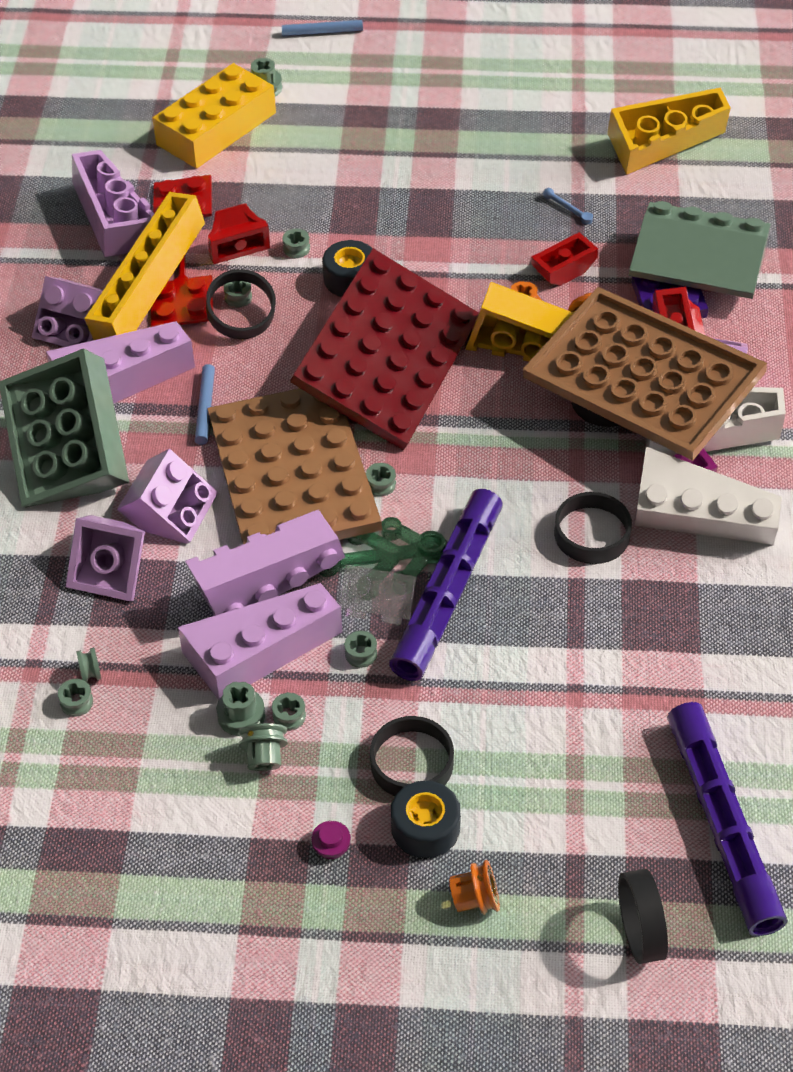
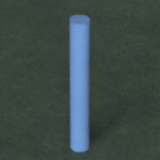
(322, 27)
(205, 402)

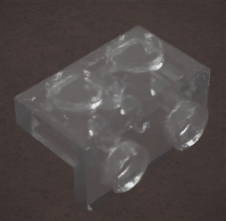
(376, 593)

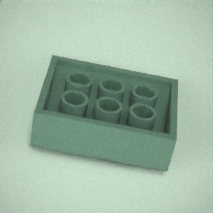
(700, 249)
(63, 430)

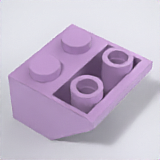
(63, 312)
(168, 498)

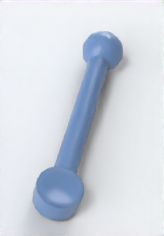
(586, 217)

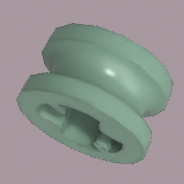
(296, 236)
(238, 299)
(388, 482)
(351, 644)
(88, 665)
(72, 687)
(294, 703)

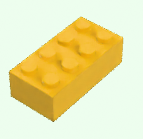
(214, 115)

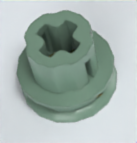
(266, 70)
(239, 707)
(263, 745)

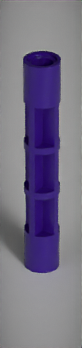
(446, 585)
(732, 835)

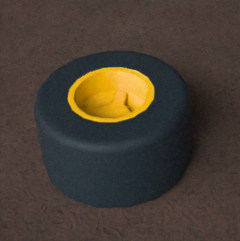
(342, 264)
(425, 819)

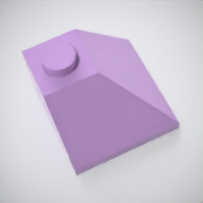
(105, 557)

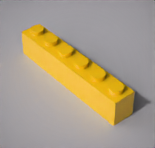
(146, 267)

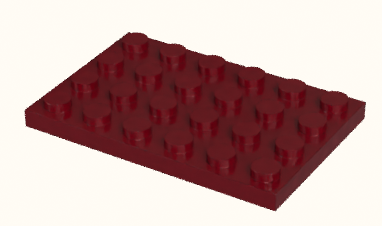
(386, 349)

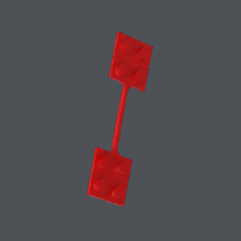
(183, 297)

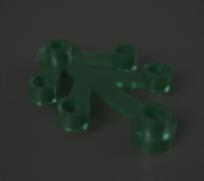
(389, 554)

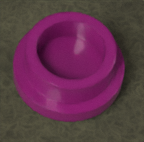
(331, 839)

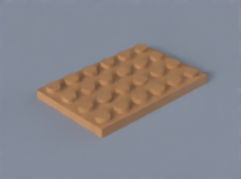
(645, 372)
(289, 459)

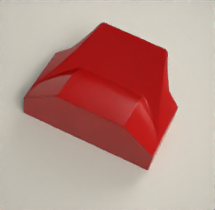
(237, 234)
(565, 259)
(675, 305)

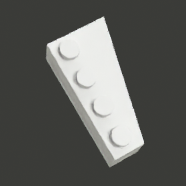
(754, 421)
(703, 502)

